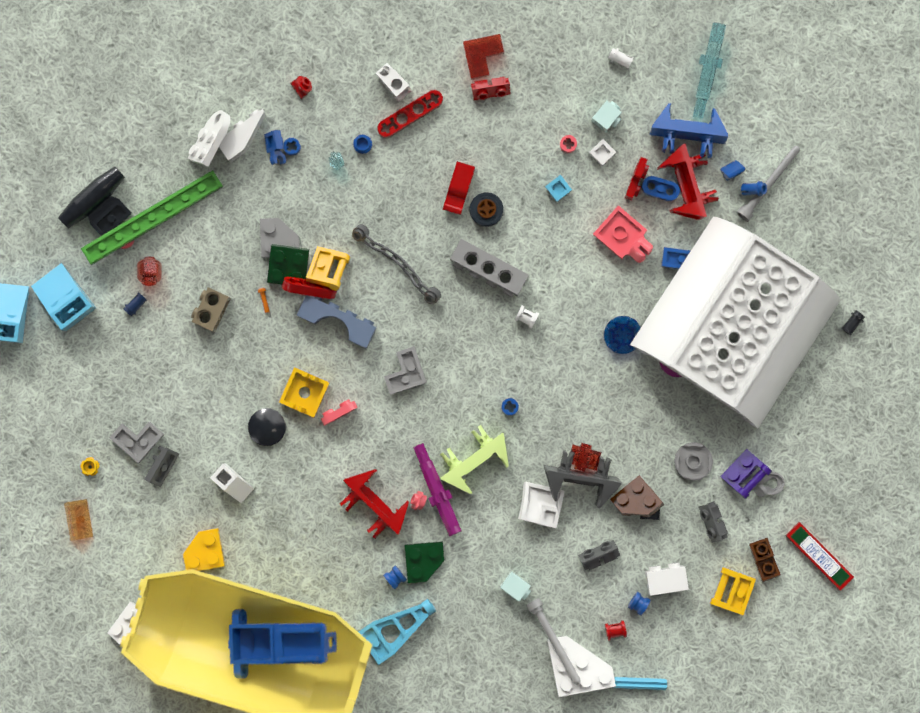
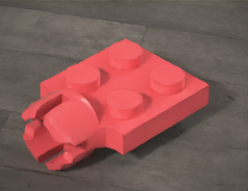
(624, 236)

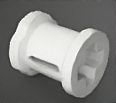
(526, 316)

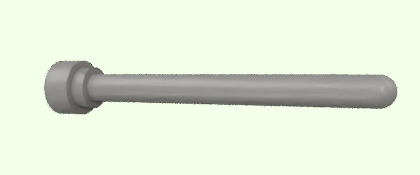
(746, 211)
(536, 608)

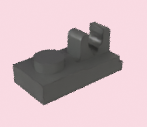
(162, 466)

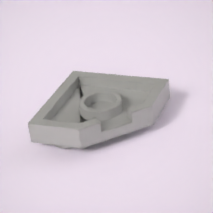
(276, 232)

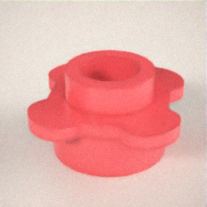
(418, 500)

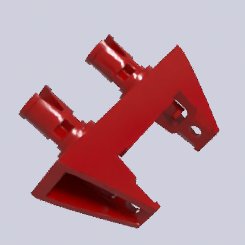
(687, 183)
(386, 517)

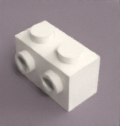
(666, 579)

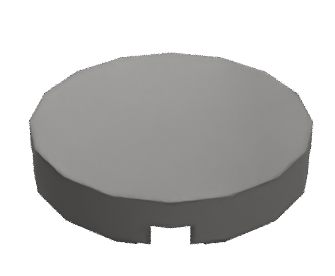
(689, 465)

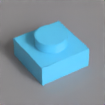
(558, 188)

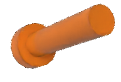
(264, 300)

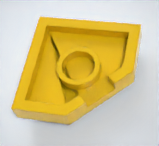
(204, 551)

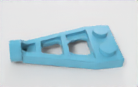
(381, 649)

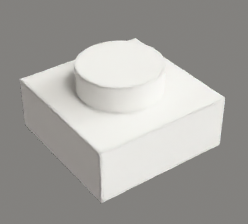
(602, 152)

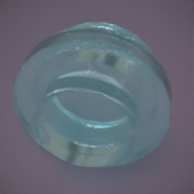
(336, 160)

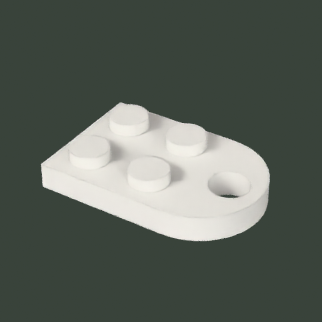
(209, 138)

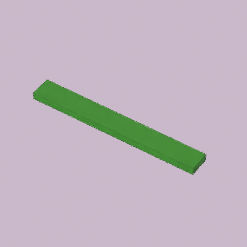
(151, 217)

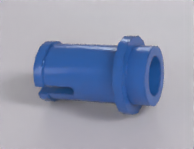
(754, 188)

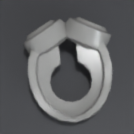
(762, 490)

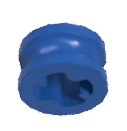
(292, 152)
(513, 401)

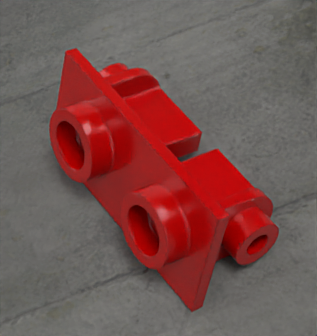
(499, 88)

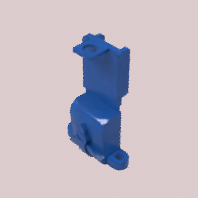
(276, 643)

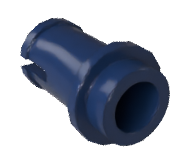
(135, 304)

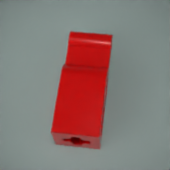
(458, 188)

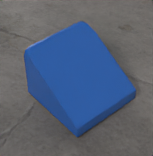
(732, 170)

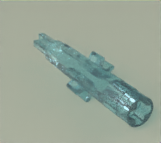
(710, 62)

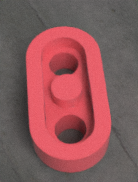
(330, 415)

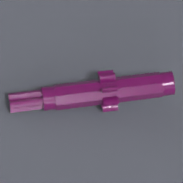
(440, 497)

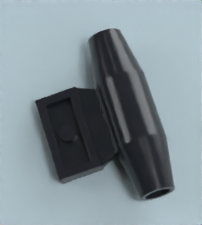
(97, 204)

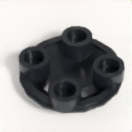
(266, 427)

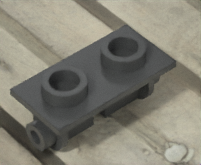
(715, 530)
(607, 550)

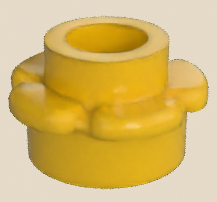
(84, 466)

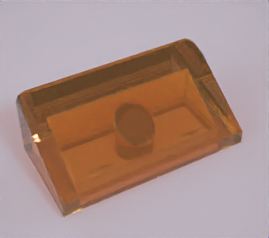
(78, 519)

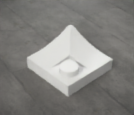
(539, 506)

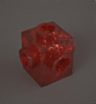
(585, 457)

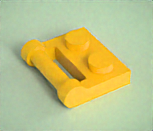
(321, 267)
(739, 592)

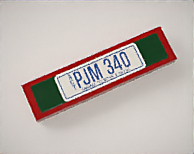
(819, 556)

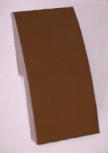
(764, 559)

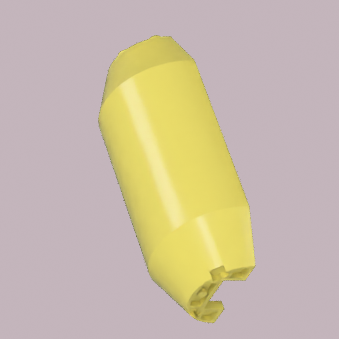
(184, 639)

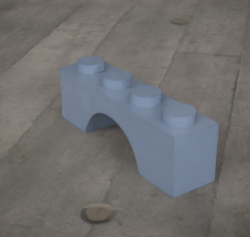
(359, 331)

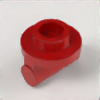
(302, 86)

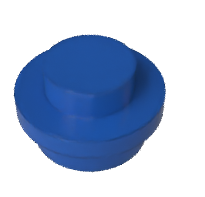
(362, 144)

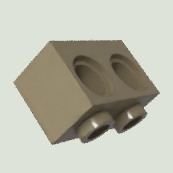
(216, 312)

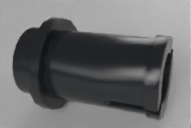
(853, 322)

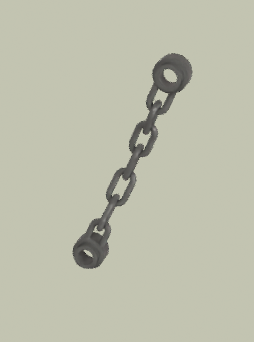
(432, 294)

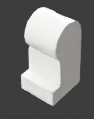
(393, 82)

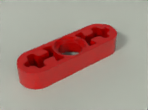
(300, 286)

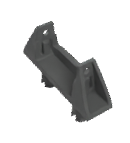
(606, 484)

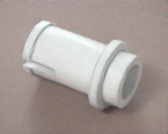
(620, 58)

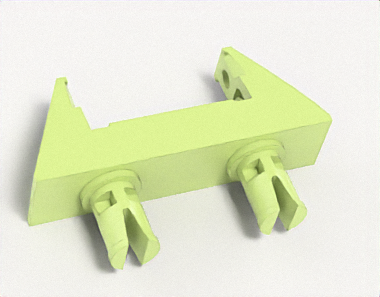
(488, 447)

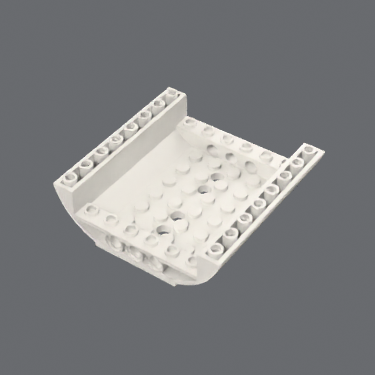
(713, 299)

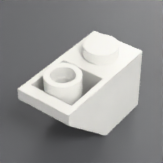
(232, 483)

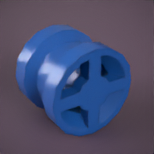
(395, 577)
(639, 603)

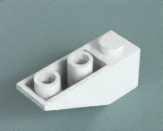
(239, 139)

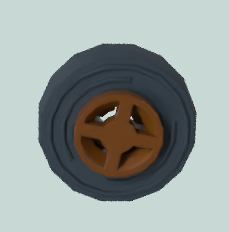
(484, 203)

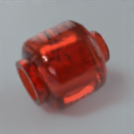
(149, 271)

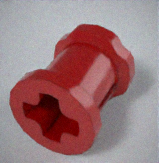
(616, 630)

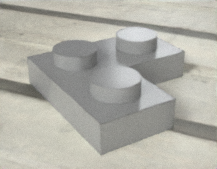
(411, 373)
(137, 445)

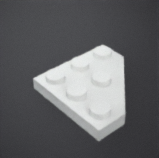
(591, 670)

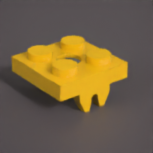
(291, 392)

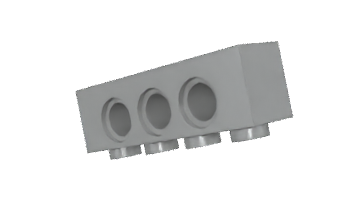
(500, 267)

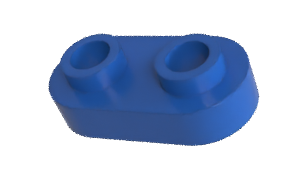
(661, 186)

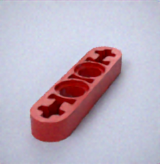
(408, 111)

